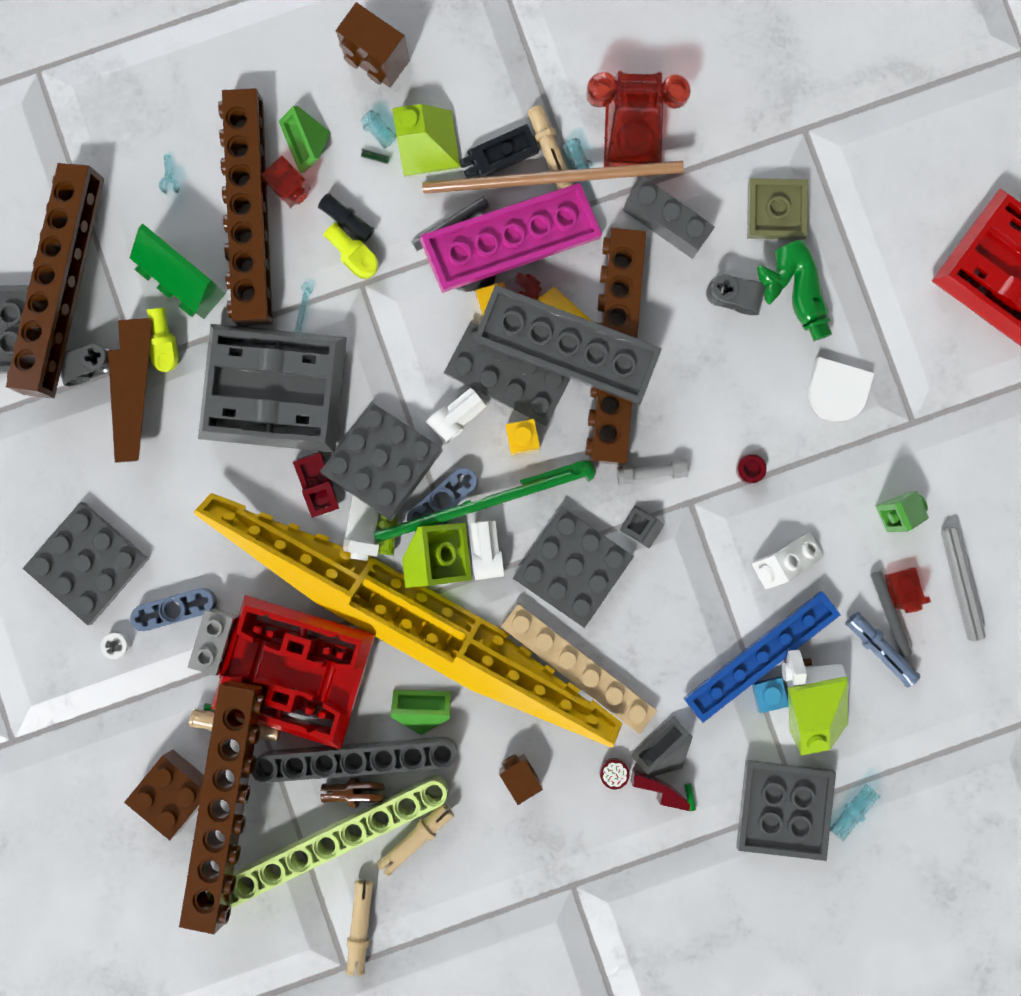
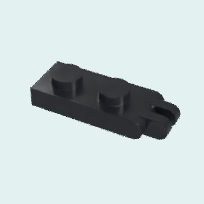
(500, 152)

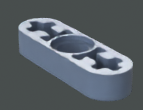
(441, 488)
(167, 620)

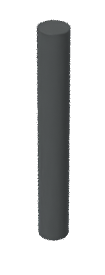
(460, 216)
(891, 613)

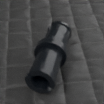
(346, 218)

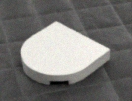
(838, 390)

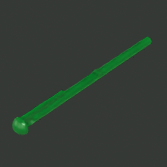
(529, 486)

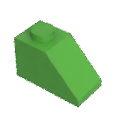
(903, 512)

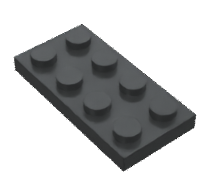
(506, 378)

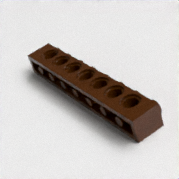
(247, 105)
(632, 246)
(55, 281)
(197, 910)

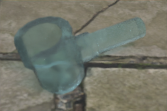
(168, 176)

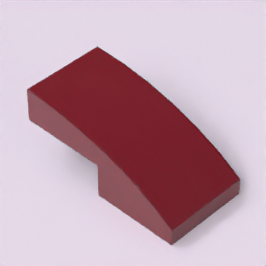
(317, 488)
(666, 793)

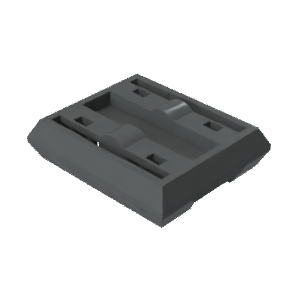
(272, 387)

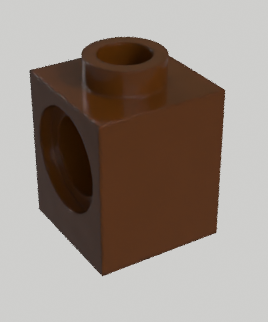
(520, 778)

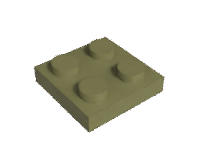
(777, 209)

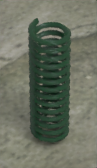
(379, 159)

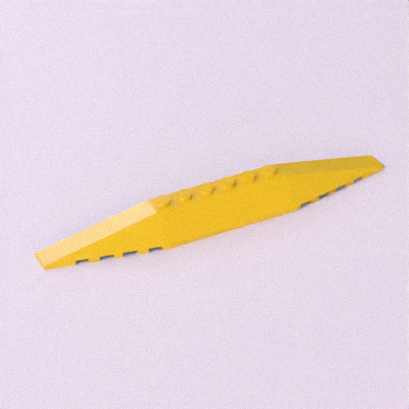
(410, 619)

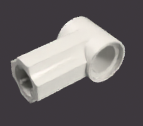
(450, 420)
(486, 556)

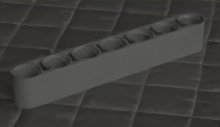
(342, 767)

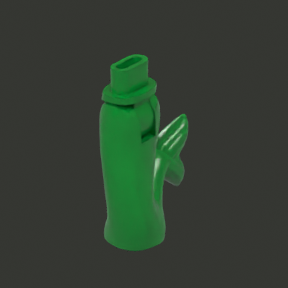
(807, 293)

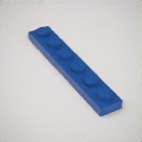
(761, 656)

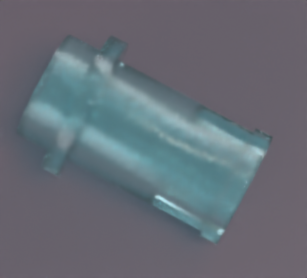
(373, 123)
(576, 154)

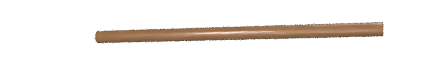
(553, 177)

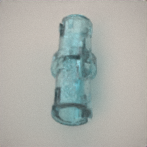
(854, 812)

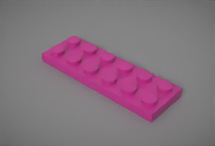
(510, 237)

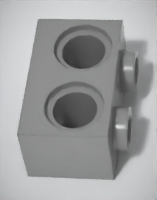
(212, 641)

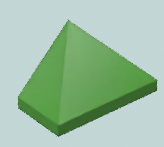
(304, 137)
(421, 709)

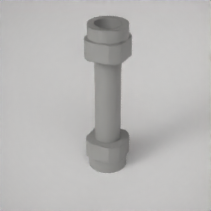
(676, 469)

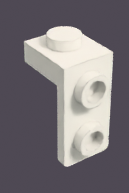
(359, 531)
(788, 562)
(797, 674)

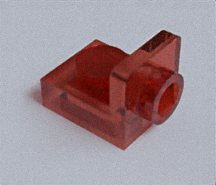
(529, 284)
(906, 590)

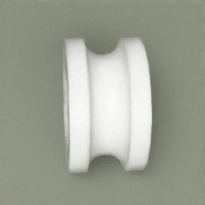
(106, 649)

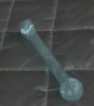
(307, 289)

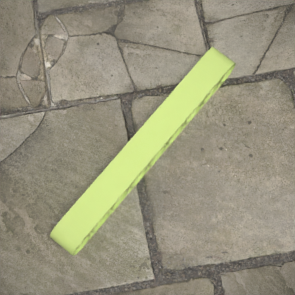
(338, 832)

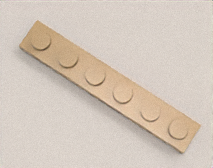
(579, 668)

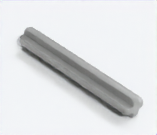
(963, 584)

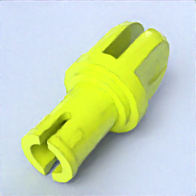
(354, 254)
(163, 346)

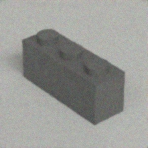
(668, 217)

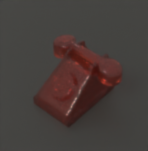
(635, 113)

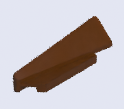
(128, 386)

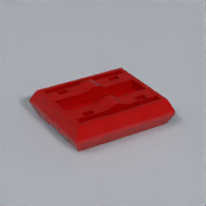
(996, 252)
(297, 668)

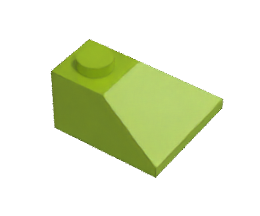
(425, 139)
(437, 556)
(818, 714)

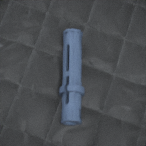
(874, 640)

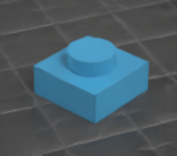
(770, 694)

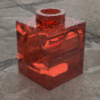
(286, 182)

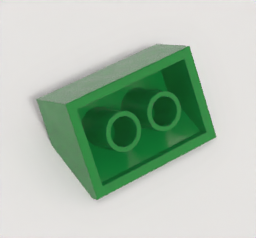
(174, 274)

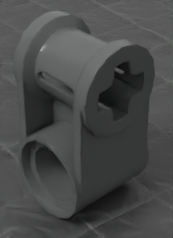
(741, 294)
(84, 364)

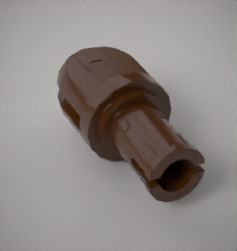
(351, 792)

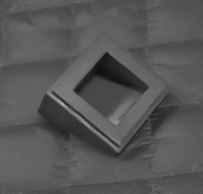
(642, 527)

